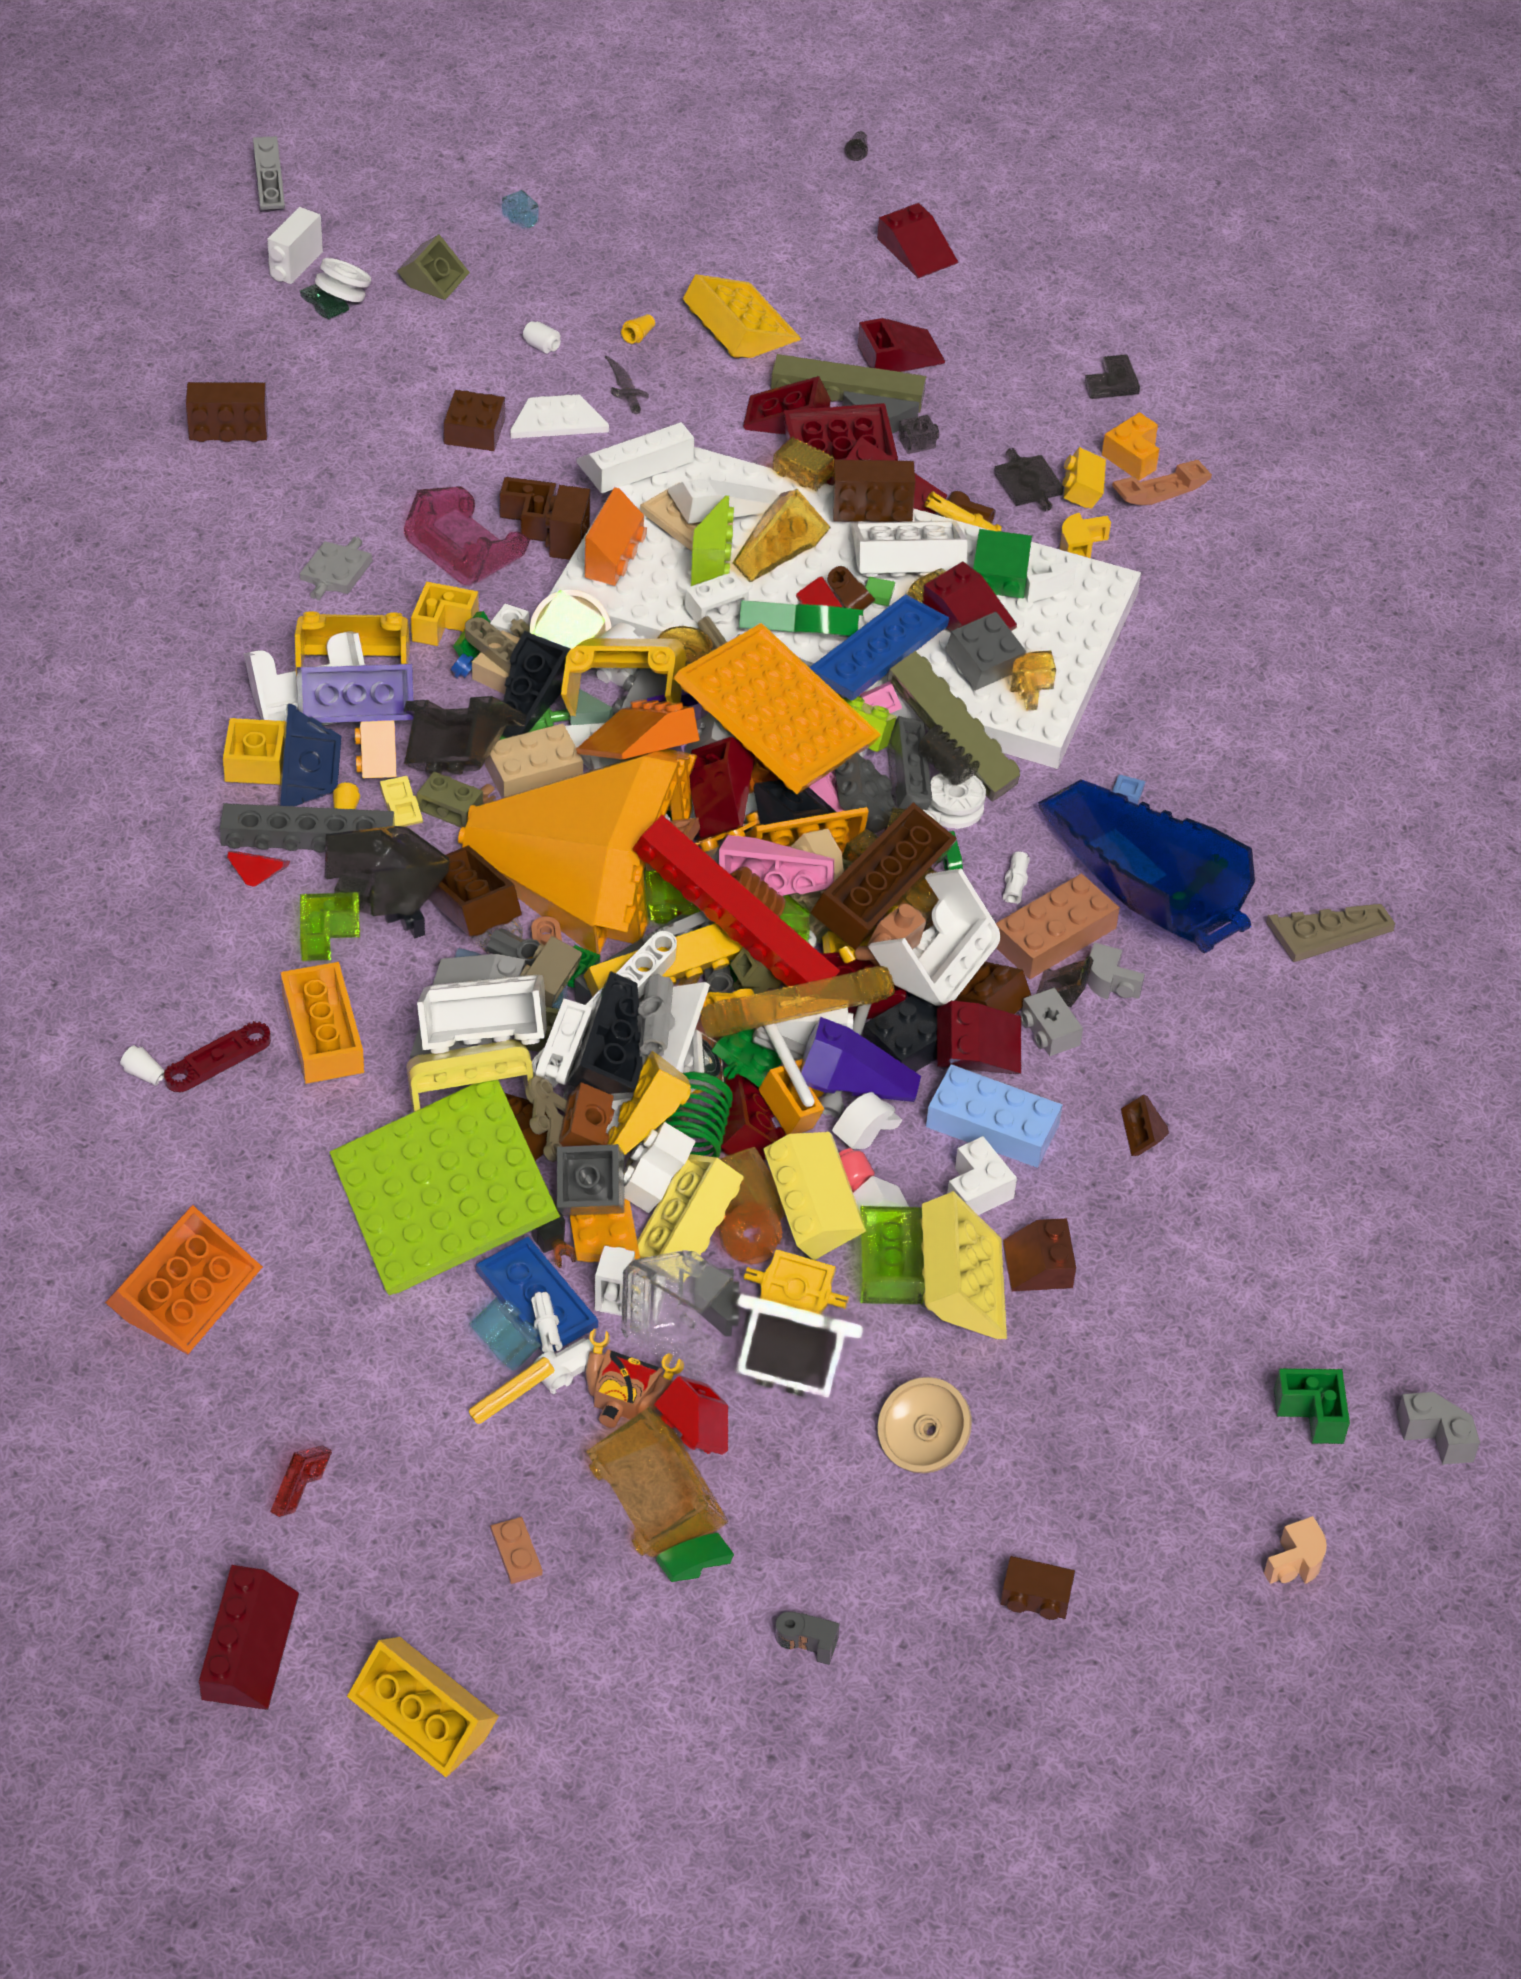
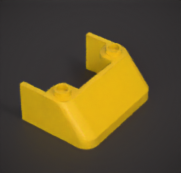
(377, 634)
(659, 655)

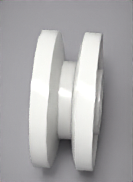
(342, 280)
(959, 804)

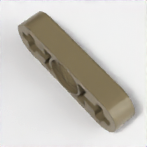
(489, 635)

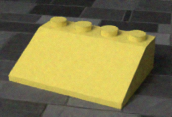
(962, 1267)

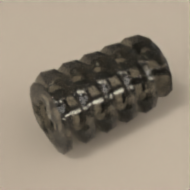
(947, 758)

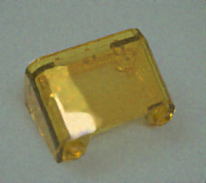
(656, 1484)

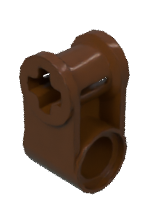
(849, 589)

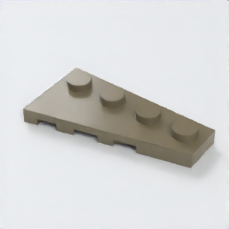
(1329, 930)

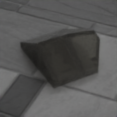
(1067, 980)

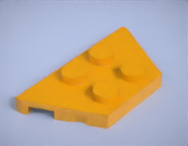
(602, 1230)

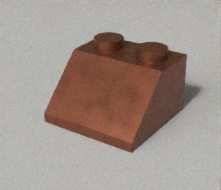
(1041, 1256)

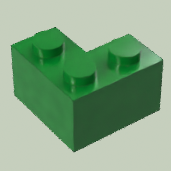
(1314, 1395)

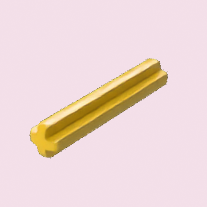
(511, 1390)

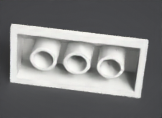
(639, 458)

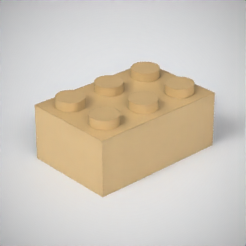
(533, 760)

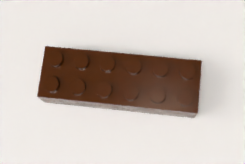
(883, 876)

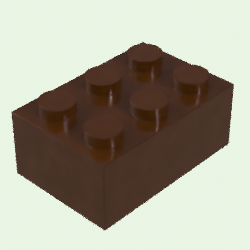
(227, 411)
(873, 490)

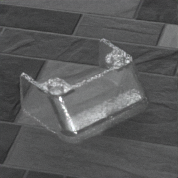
(655, 1312)

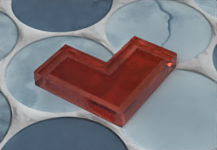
(304, 1467)

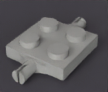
(336, 567)

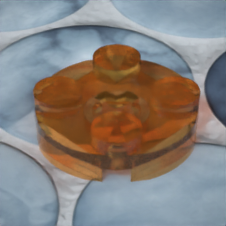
(764, 1241)

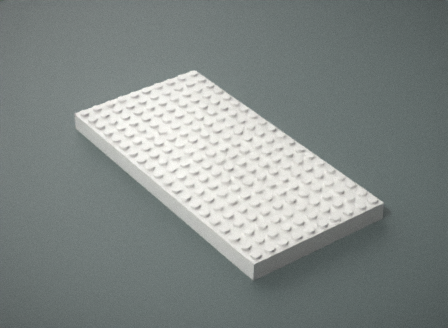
(1074, 625)

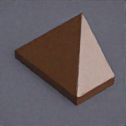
(1143, 1125)

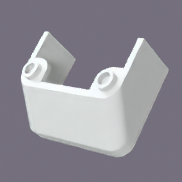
(955, 954)

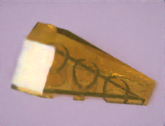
(781, 534)

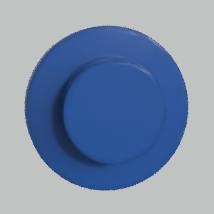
(462, 666)

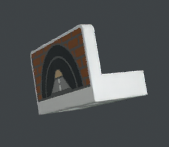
(702, 1059)

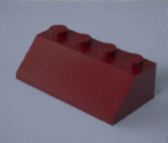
(248, 1639)

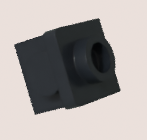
(413, 922)

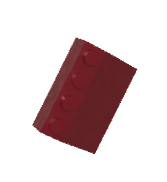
(840, 427)

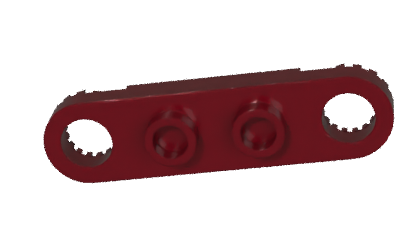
(217, 1056)

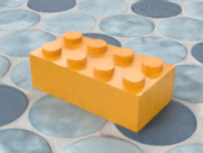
(322, 1022)

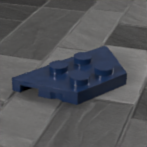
(308, 759)

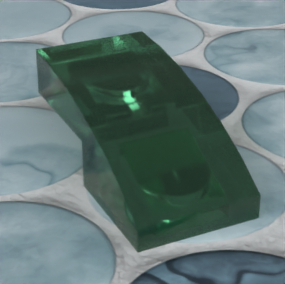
(324, 303)

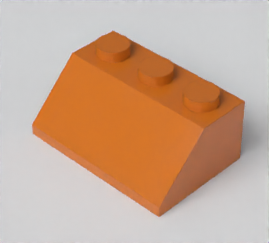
(613, 539)

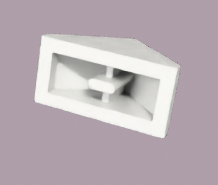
(879, 1193)

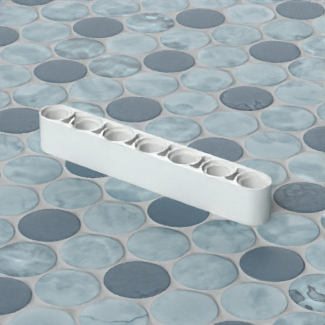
(646, 956)

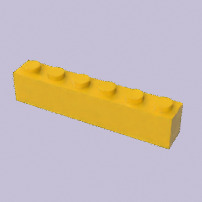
(694, 953)

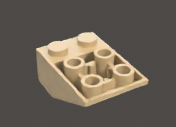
(823, 844)

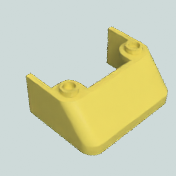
(467, 1067)

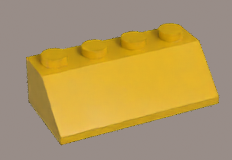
(421, 1705)

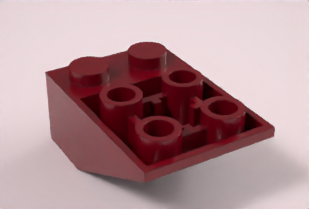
(897, 345)
(721, 785)

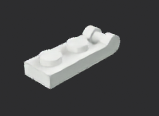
(564, 1040)

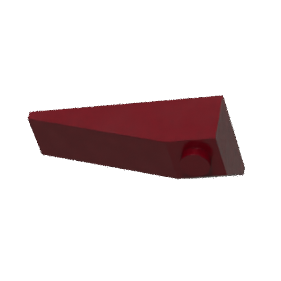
(748, 1119)

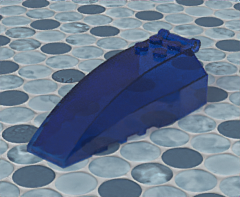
(1155, 864)

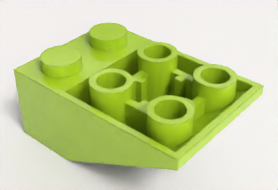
(713, 544)

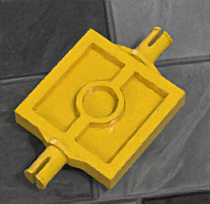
(798, 1283)

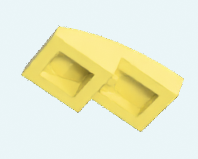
(400, 799)

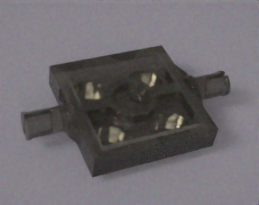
(1028, 480)

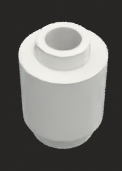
(541, 337)

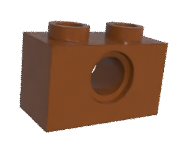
(586, 1117)

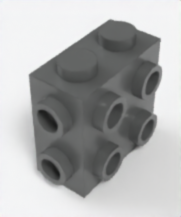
(862, 787)

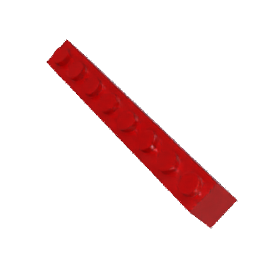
(731, 905)

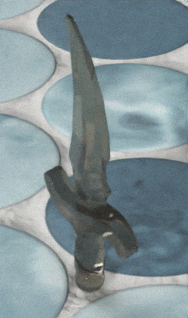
(628, 389)

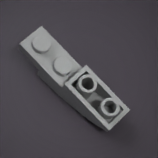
(268, 173)

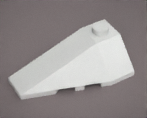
(699, 497)

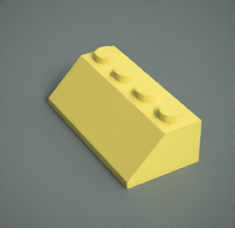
(814, 1192)
(690, 1207)

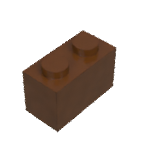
(1037, 1588)

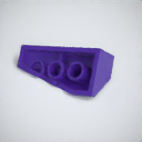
(847, 1062)

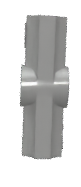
(656, 1015)

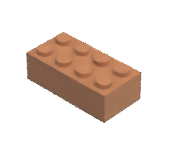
(1056, 925)

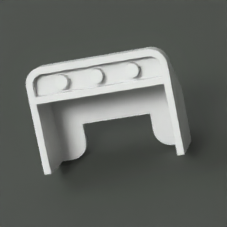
(275, 691)
(482, 1011)

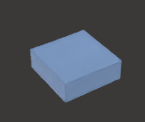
(1130, 787)

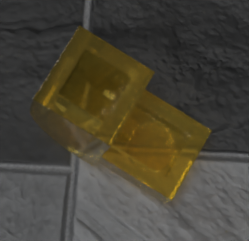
(1031, 674)

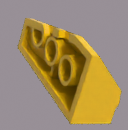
(655, 1099)

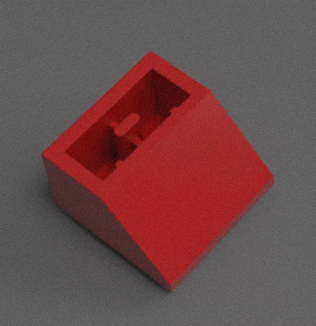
(696, 1414)

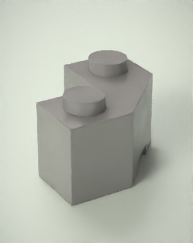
(1432, 1416)

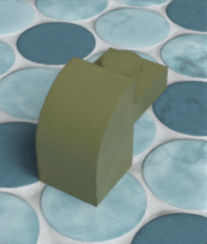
(752, 974)

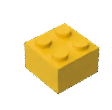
(253, 751)

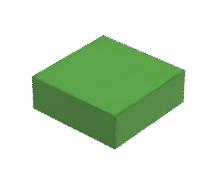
(881, 590)

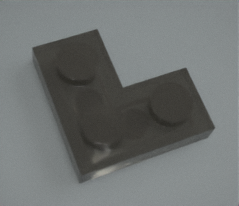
(1116, 381)

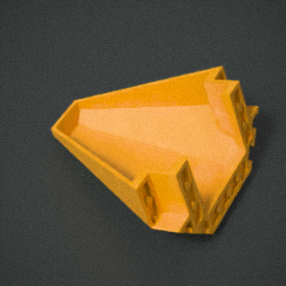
(575, 839)

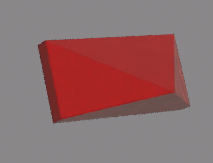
(255, 868)

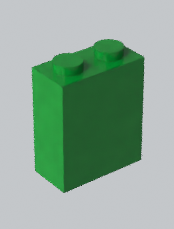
(1003, 561)

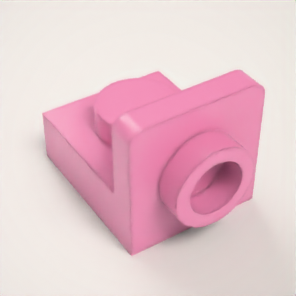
(883, 696)

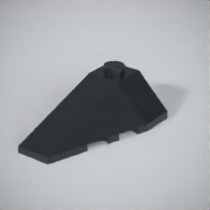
(534, 679)
(610, 1048)

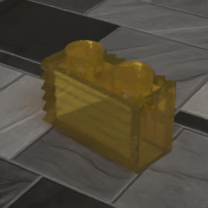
(803, 464)

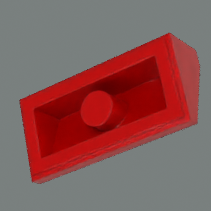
(818, 594)

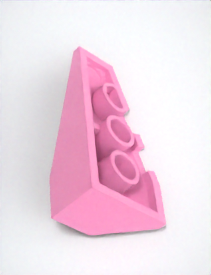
(780, 866)

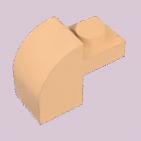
(1303, 1554)

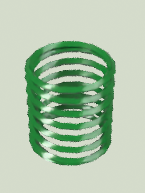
(723, 1111)

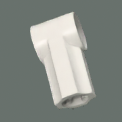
(567, 1364)

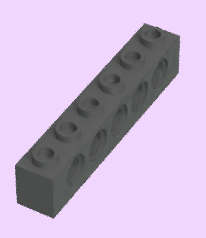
(293, 826)

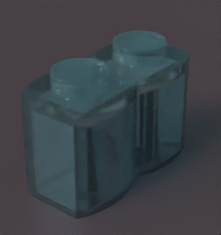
(505, 1333)

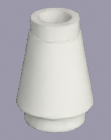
(141, 1065)

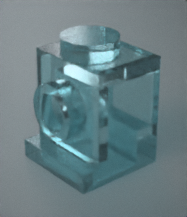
(520, 209)

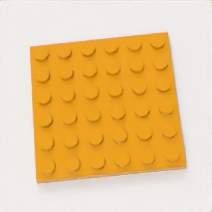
(777, 707)

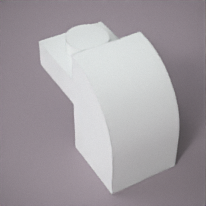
(864, 1120)

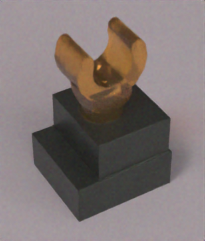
(551, 1237)

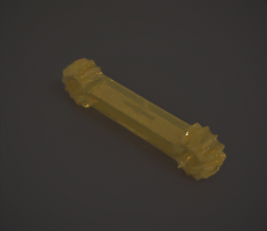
(797, 1001)

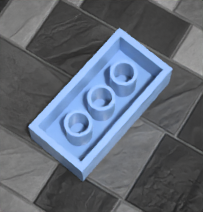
(1007, 1117)

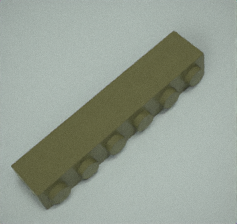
(849, 378)
(936, 705)

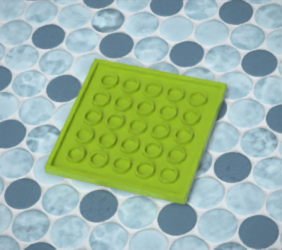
(443, 1185)

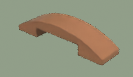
(1149, 492)

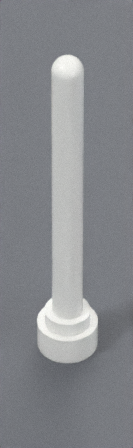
(790, 1065)

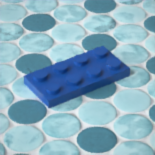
(523, 1271)

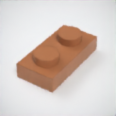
(516, 1550)

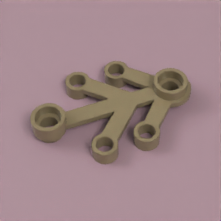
(541, 1095)

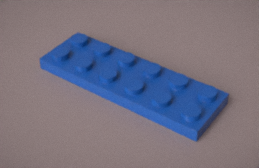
(879, 646)

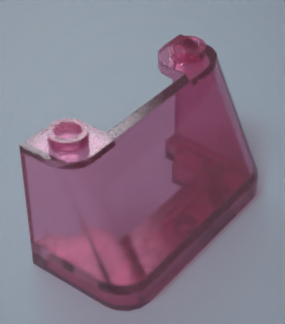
(447, 534)

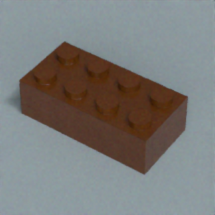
(475, 893)

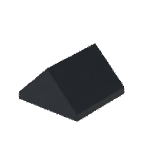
(781, 804)

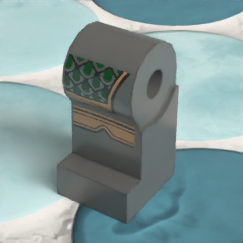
(807, 1633)

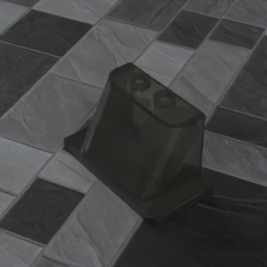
(457, 737)
(790, 1345)

